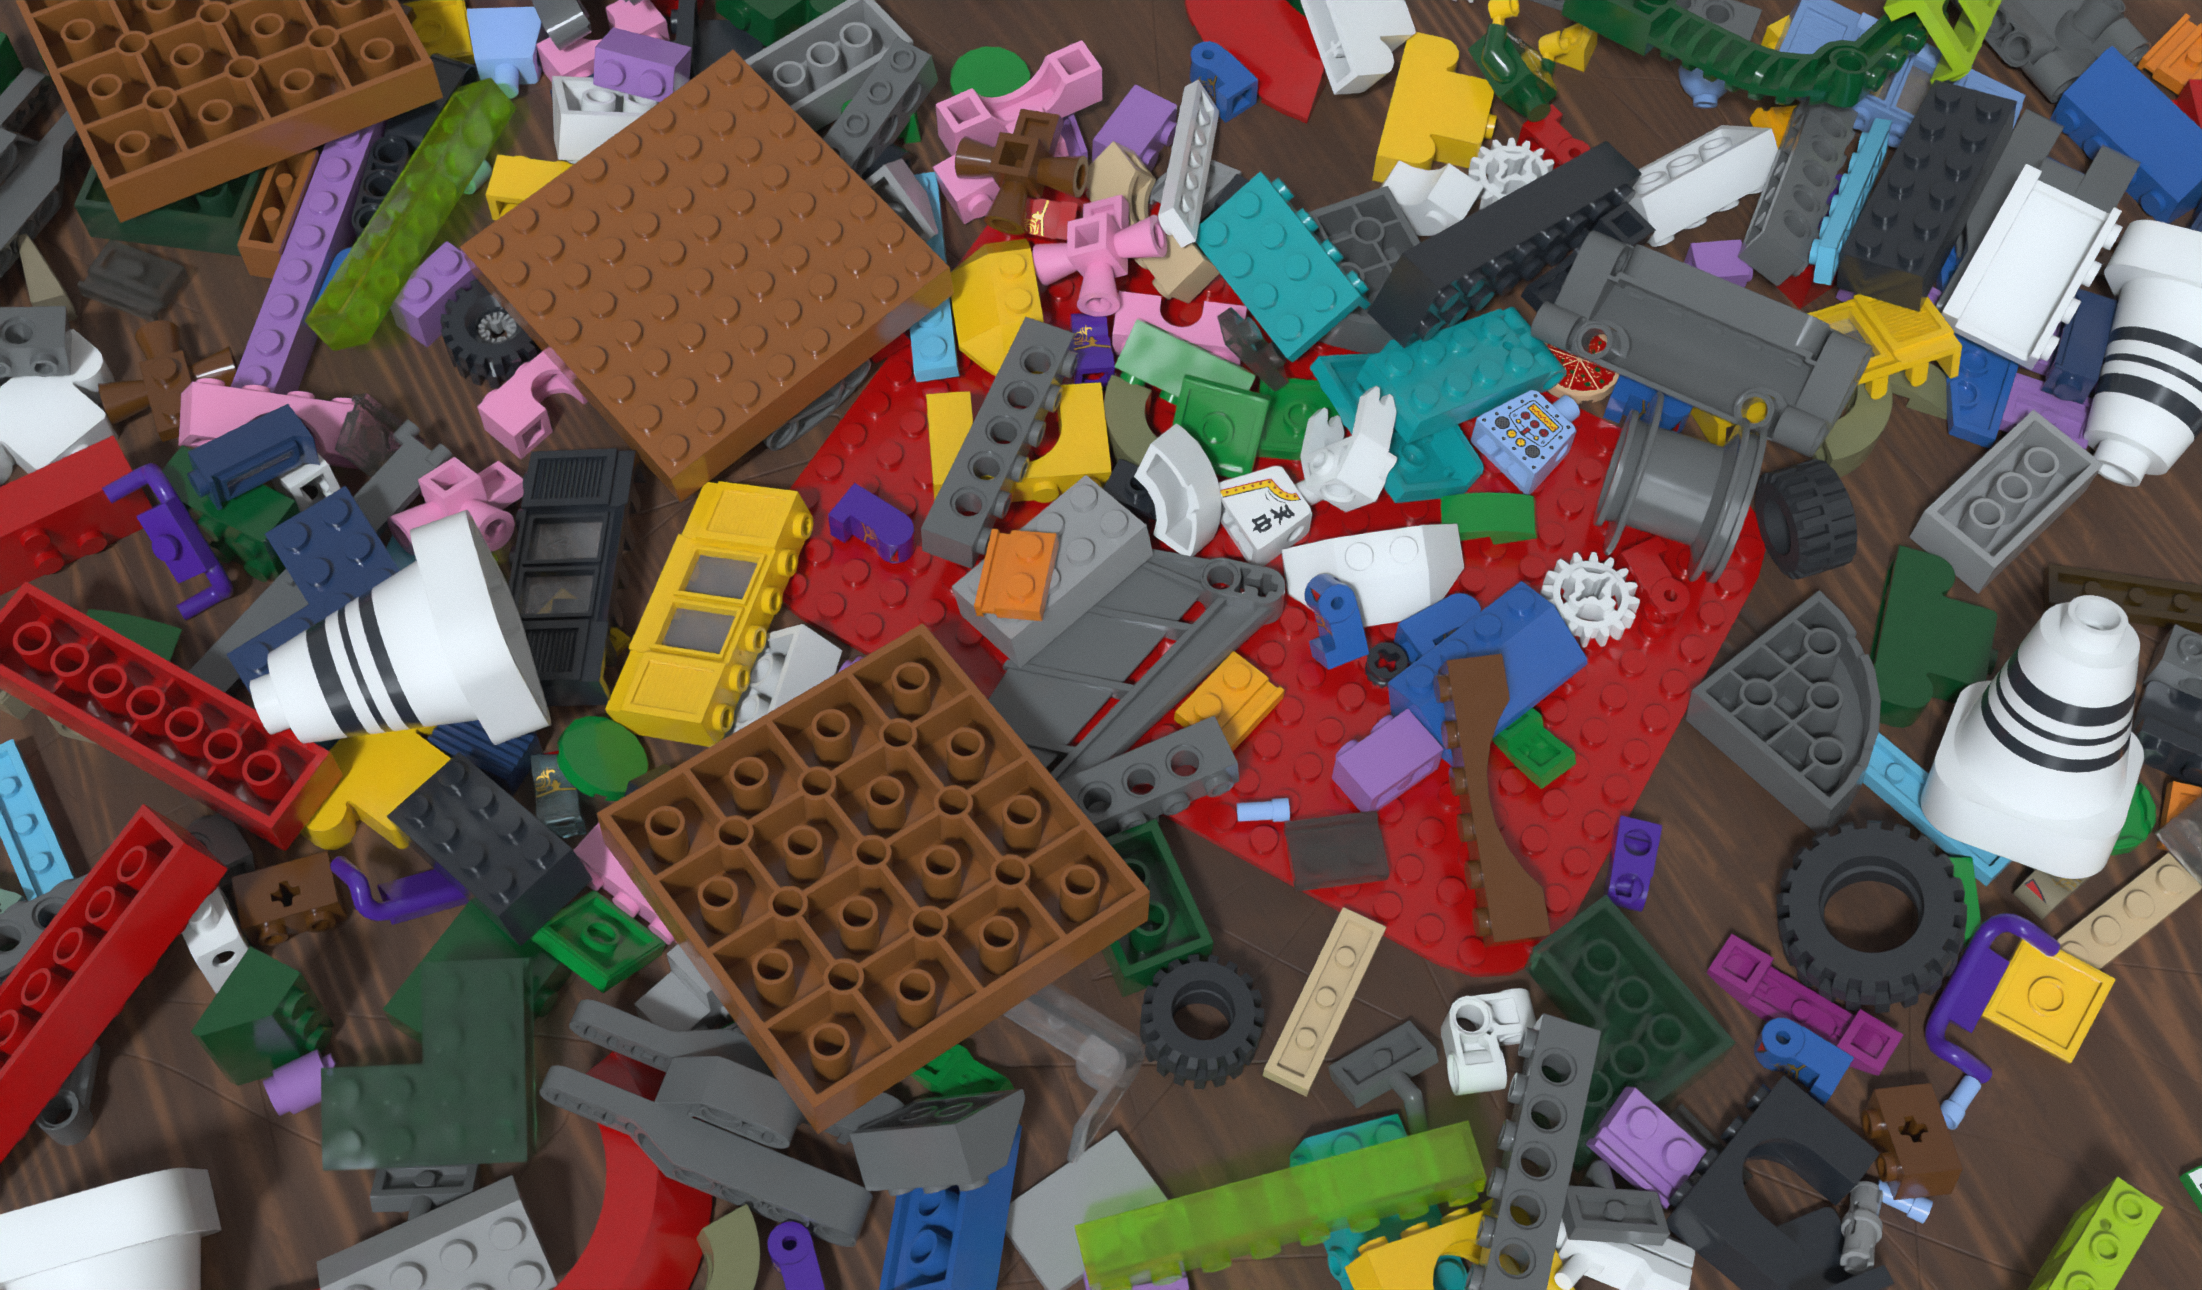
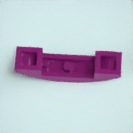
(1771, 994)

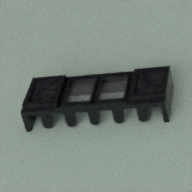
(572, 565)

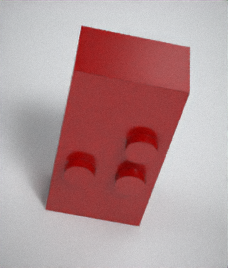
(64, 513)

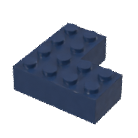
(332, 561)

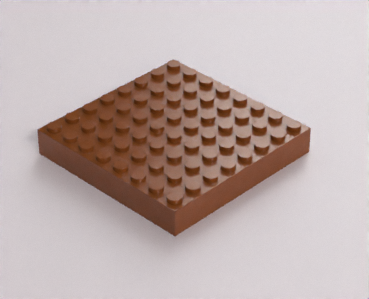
(222, 87)
(708, 273)
(872, 873)

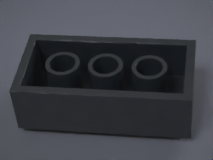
(490, 848)

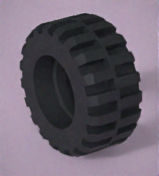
(1882, 858)

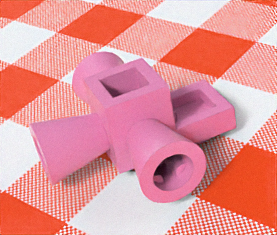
(1100, 252)
(458, 488)

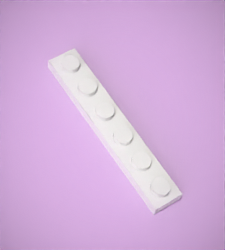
(1189, 165)

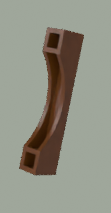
(1507, 897)

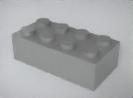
(828, 59)
(2006, 500)
(1095, 553)
(463, 1245)

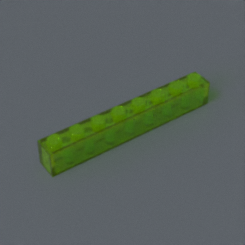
(410, 216)
(1282, 1209)

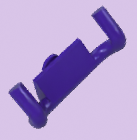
(175, 537)
(401, 898)
(1973, 986)

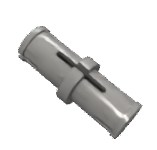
(1861, 1228)

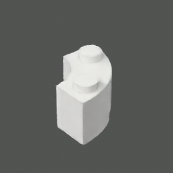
(1432, 197)
(1182, 490)

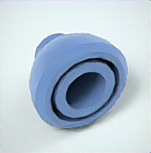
(1704, 93)

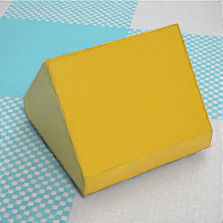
(1581, 46)

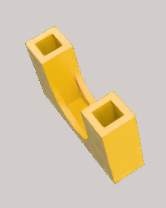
(1079, 451)
(1412, 1259)

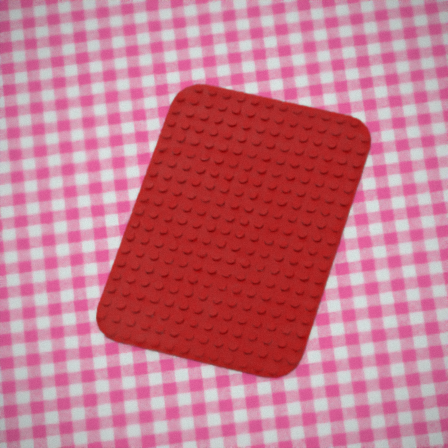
(1610, 712)

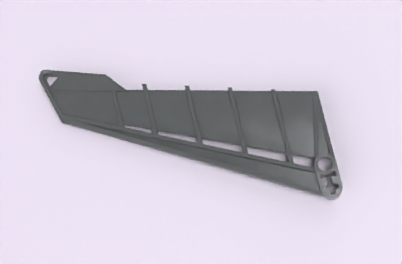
(1093, 657)

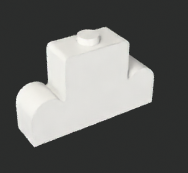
(1357, 39)
(53, 414)

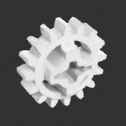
(1507, 169)
(1588, 596)

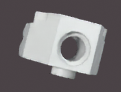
(1353, 468)

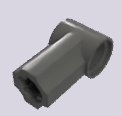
(74, 1094)

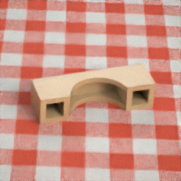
(1121, 172)

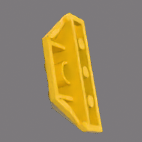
(992, 299)

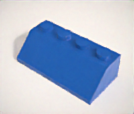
(2128, 113)
(1535, 651)
(950, 1235)

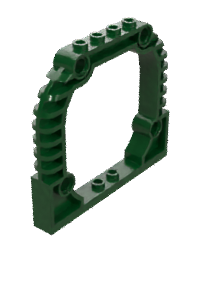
(1835, 73)

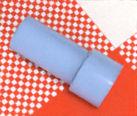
(1274, 810)
(1960, 1099)
(1914, 1208)

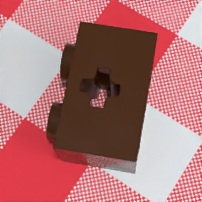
(266, 895)
(1912, 1141)

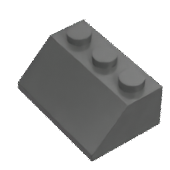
(939, 1142)

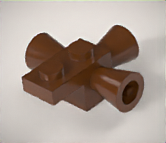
(1022, 167)
(164, 378)

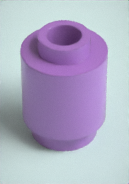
(297, 1083)

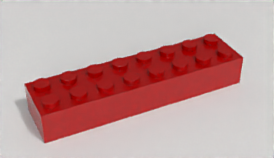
(160, 717)
(95, 960)

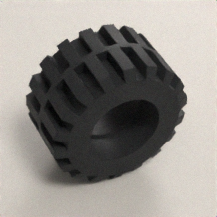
(1806, 519)
(1209, 985)

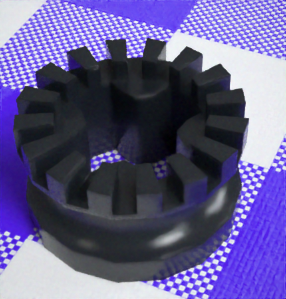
(1389, 652)

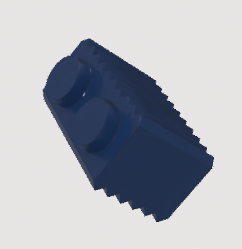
(503, 763)

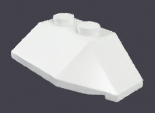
(1388, 570)

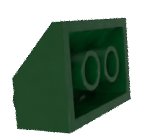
(262, 1019)

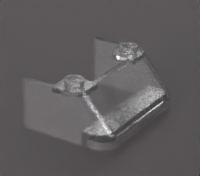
(1104, 1053)

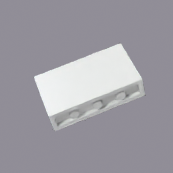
(2030, 270)

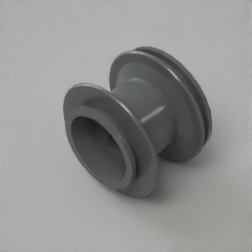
(1681, 488)

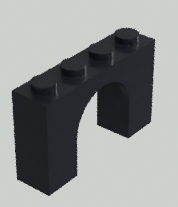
(1716, 1211)

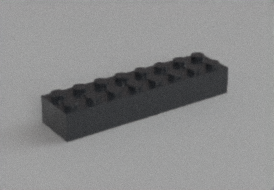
(1501, 245)

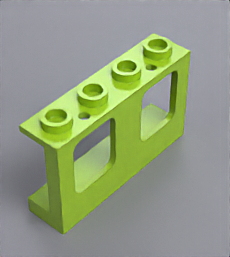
(1957, 46)
(2099, 1240)

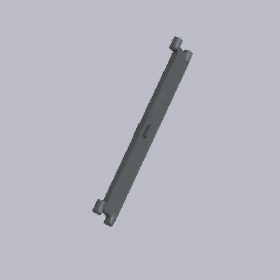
(382, 496)

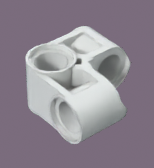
(1475, 1057)

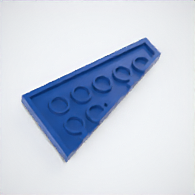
(1982, 386)

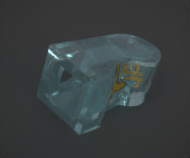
(556, 797)

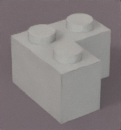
(682, 998)

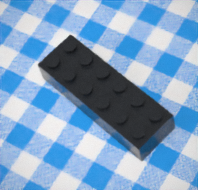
(1926, 195)

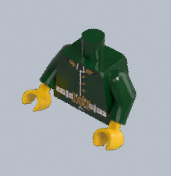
(1515, 67)

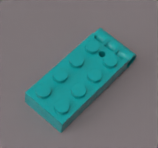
(1461, 372)

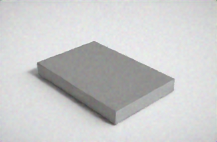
(1099, 1185)

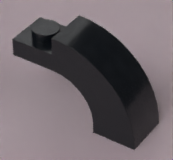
(1621, 224)

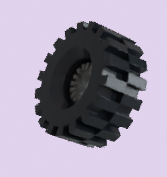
(469, 339)

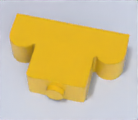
(1434, 110)
(376, 779)

